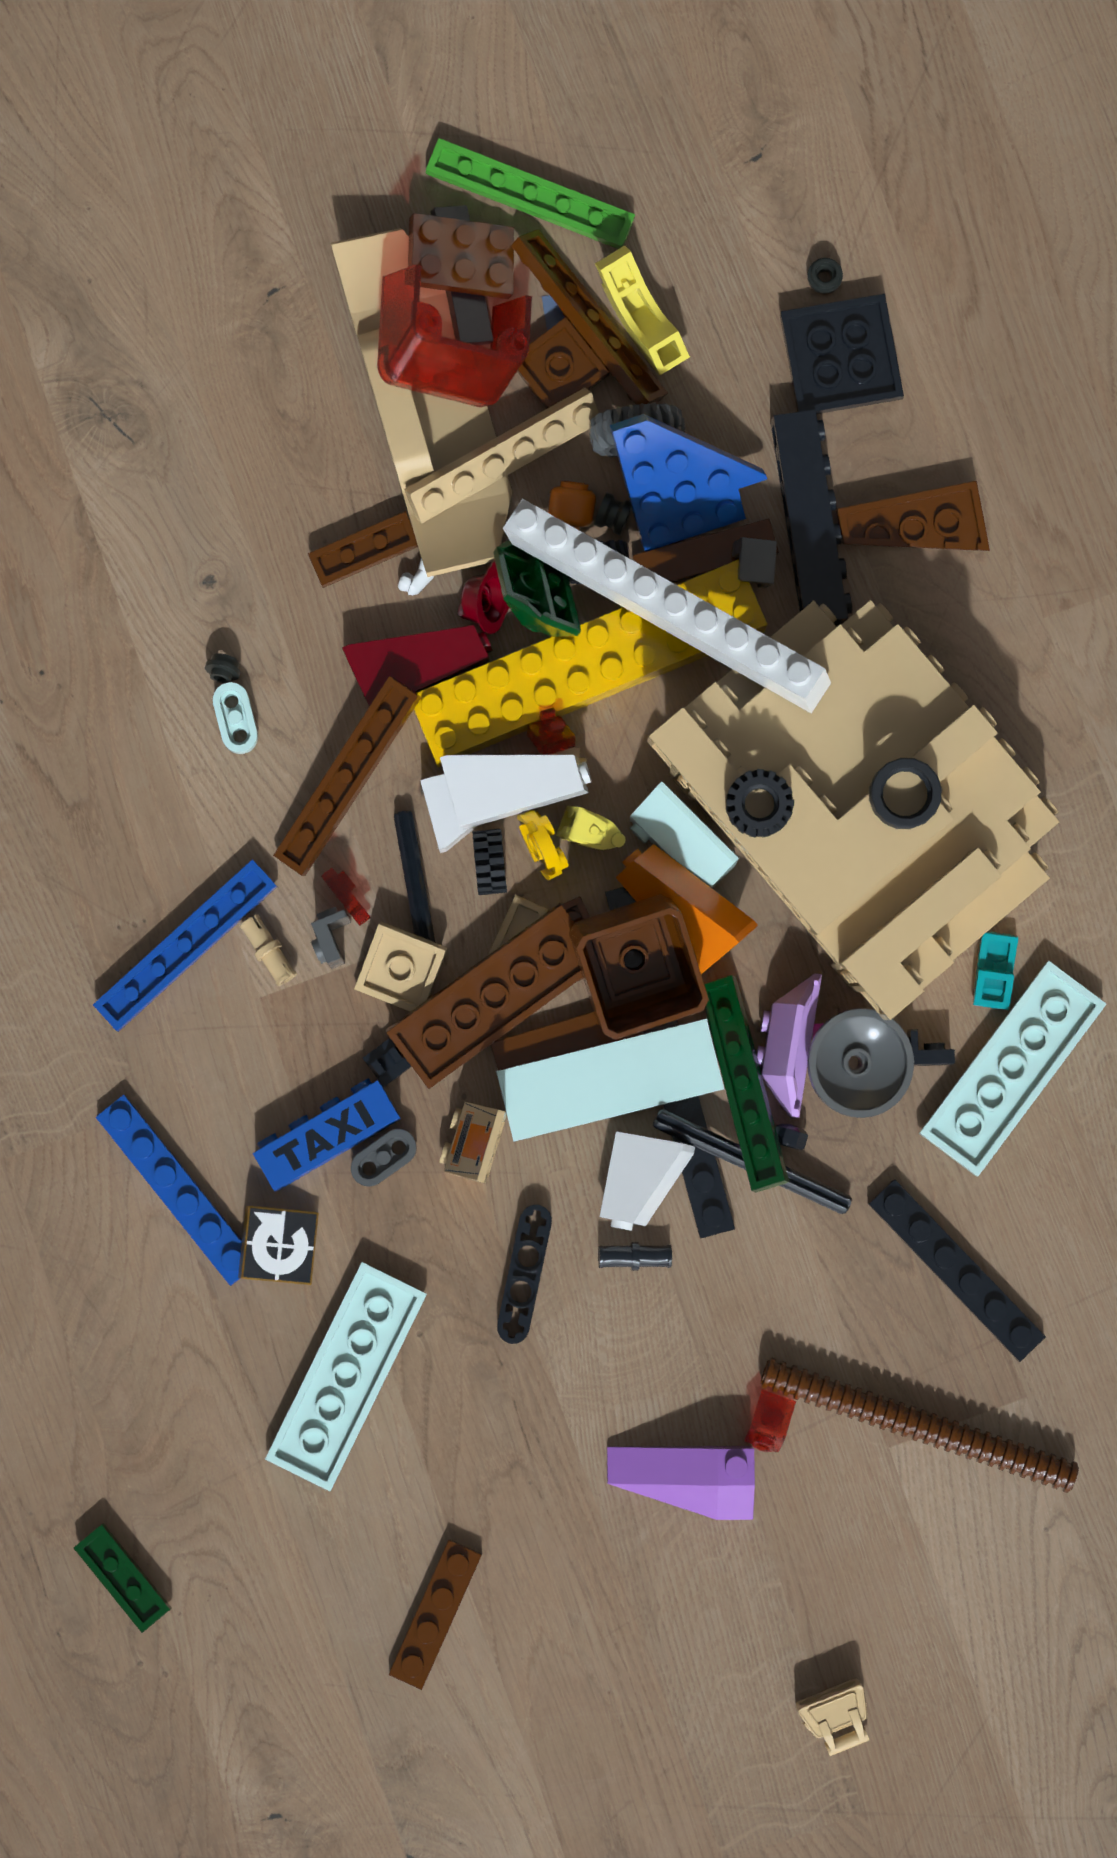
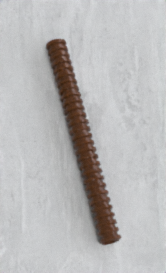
(920, 1425)

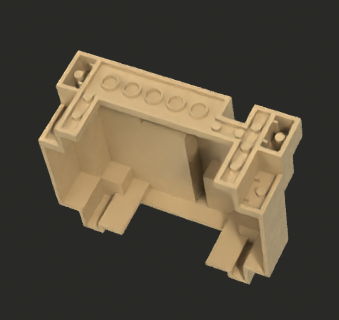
(873, 896)

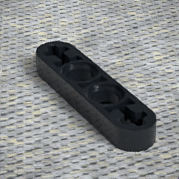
(530, 1275)

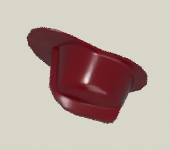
(483, 601)

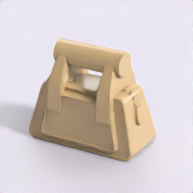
(834, 1711)

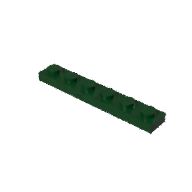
(744, 1085)

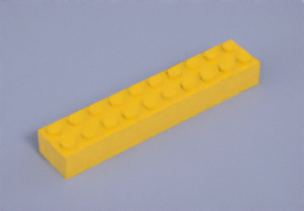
(569, 671)

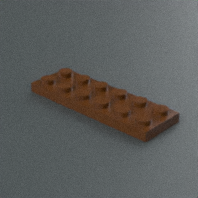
(489, 998)

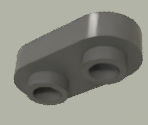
(383, 1157)

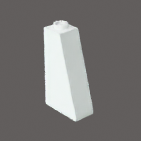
(506, 785)

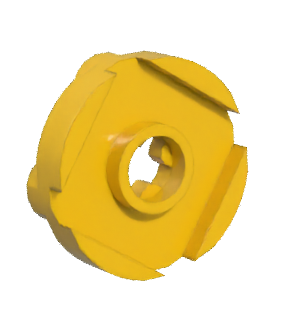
(536, 835)

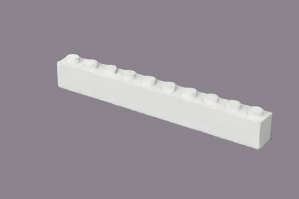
(667, 606)

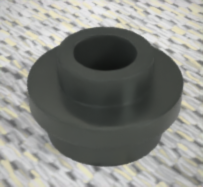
(827, 265)
(223, 668)

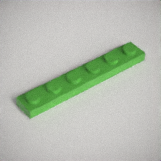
(530, 194)

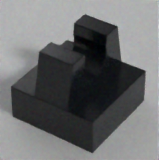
(387, 1062)

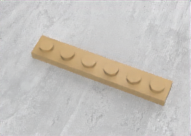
(501, 455)

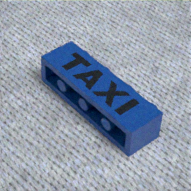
(326, 1135)

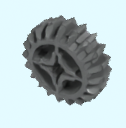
(600, 425)

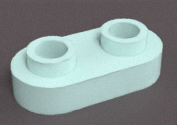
(235, 719)

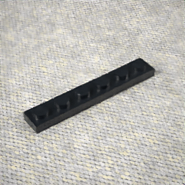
(957, 1270)

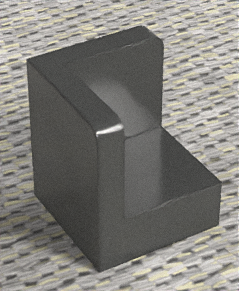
(755, 560)

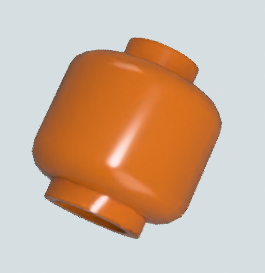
(572, 503)

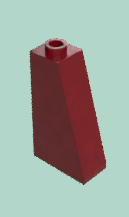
(417, 658)

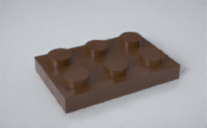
(462, 255)

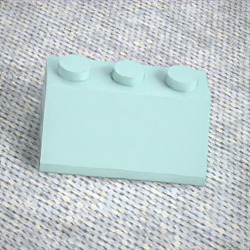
(682, 836)

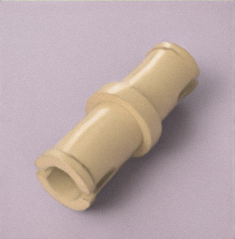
(268, 950)

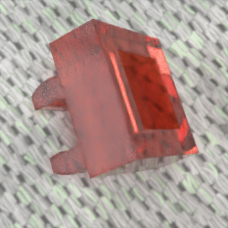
(550, 733)

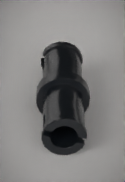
(635, 1256)

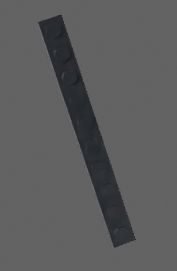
(701, 1172)

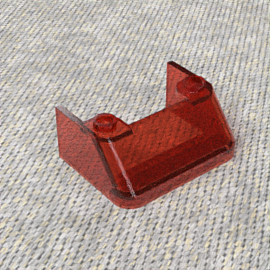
(424, 361)

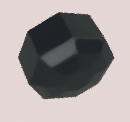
(791, 1136)

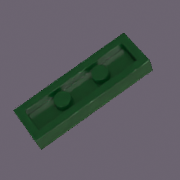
(122, 1578)

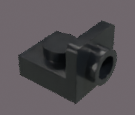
(933, 1053)

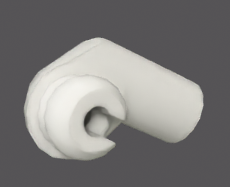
(416, 583)

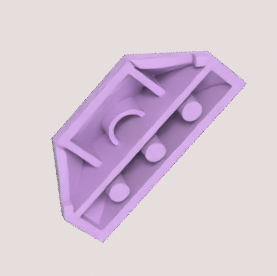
(788, 1042)

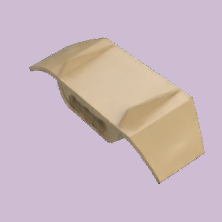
(419, 427)

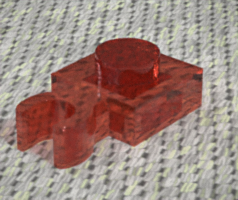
(342, 886)

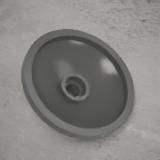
(882, 1068)

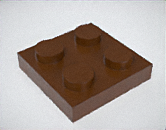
(561, 365)

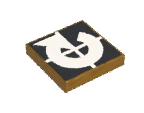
(278, 1245)

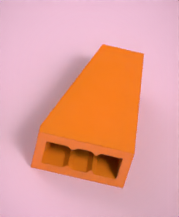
(709, 917)

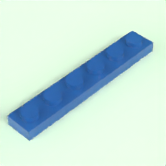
(185, 945)
(174, 1186)

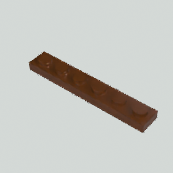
(588, 318)
(347, 776)

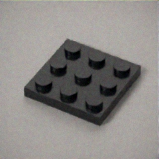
(842, 354)

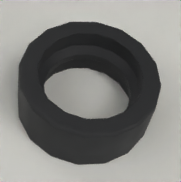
(932, 785)

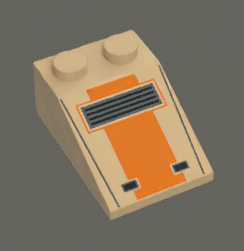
(474, 1141)

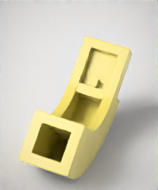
(639, 313)

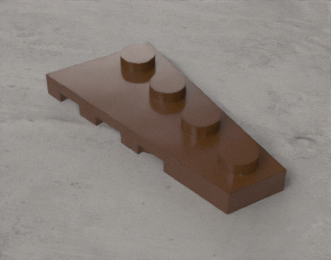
(926, 519)

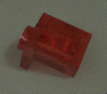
(770, 1422)

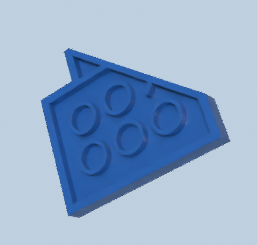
(678, 481)

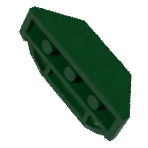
(536, 592)

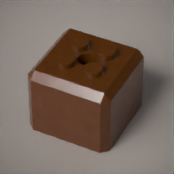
(657, 990)

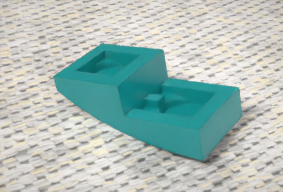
(995, 970)

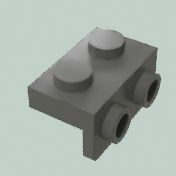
(325, 944)

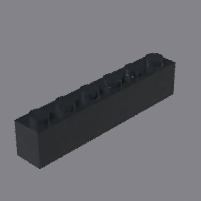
(808, 512)

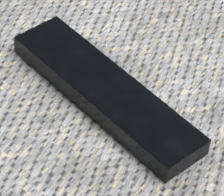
(467, 311)

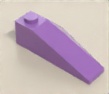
(694, 1478)

